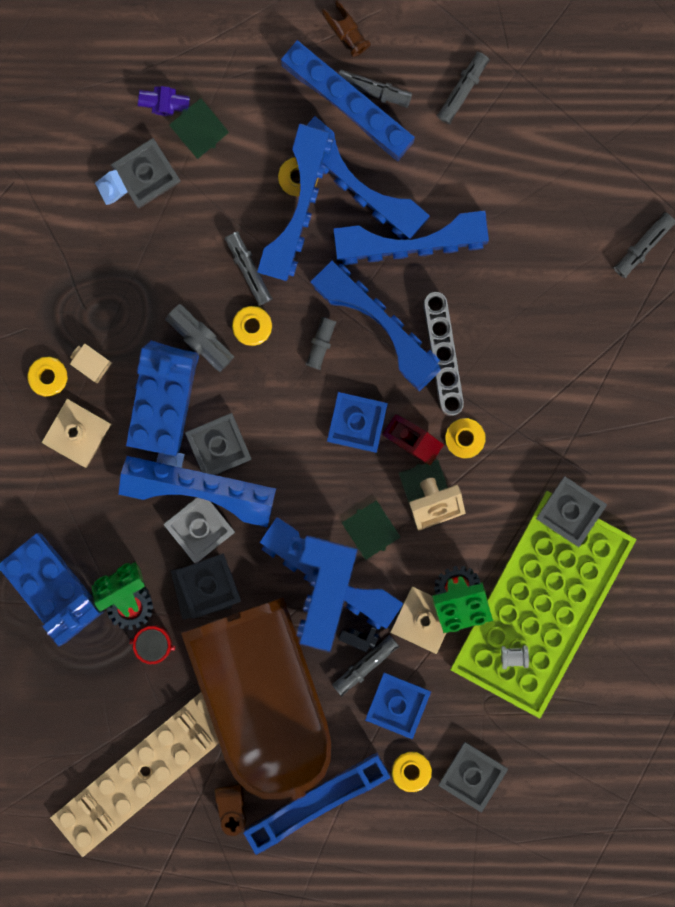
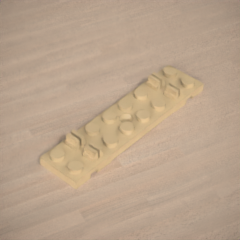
(123, 788)

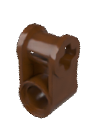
(230, 804)

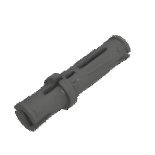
(468, 79)
(379, 90)
(637, 253)
(243, 259)
(365, 665)

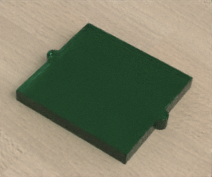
(199, 128)
(413, 477)
(371, 530)

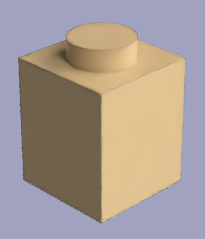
(89, 362)

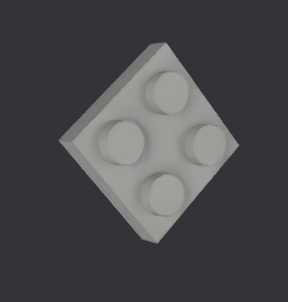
(199, 528)

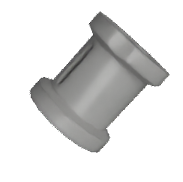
(514, 657)

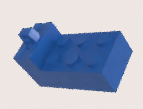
(162, 398)
(330, 587)
(50, 589)

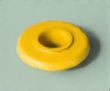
(285, 177)
(263, 332)
(38, 367)
(465, 425)
(417, 783)

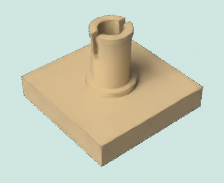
(76, 433)
(436, 505)
(419, 621)

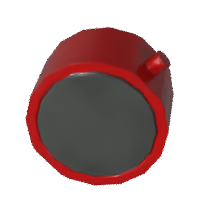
(152, 644)

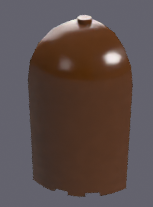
(262, 700)

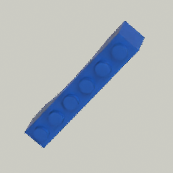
(334, 88)
(309, 151)
(401, 214)
(464, 231)
(339, 290)
(149, 479)
(374, 603)
(317, 801)

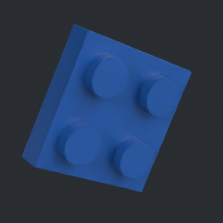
(357, 422)
(398, 705)

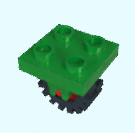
(124, 596)
(460, 600)

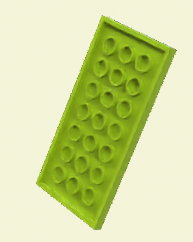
(546, 603)

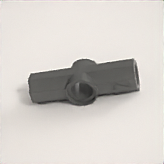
(199, 337)

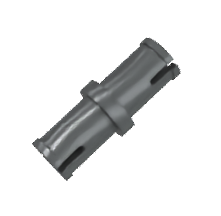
(321, 343)

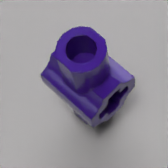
(163, 101)

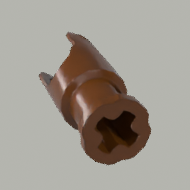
(347, 31)

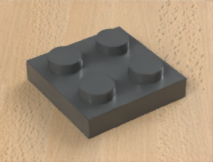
(146, 173)
(218, 445)
(571, 511)
(472, 776)

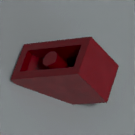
(413, 439)

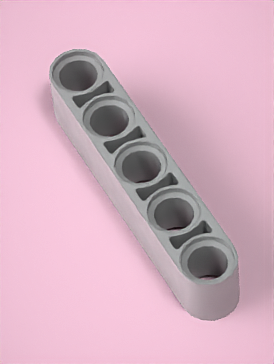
(444, 341)

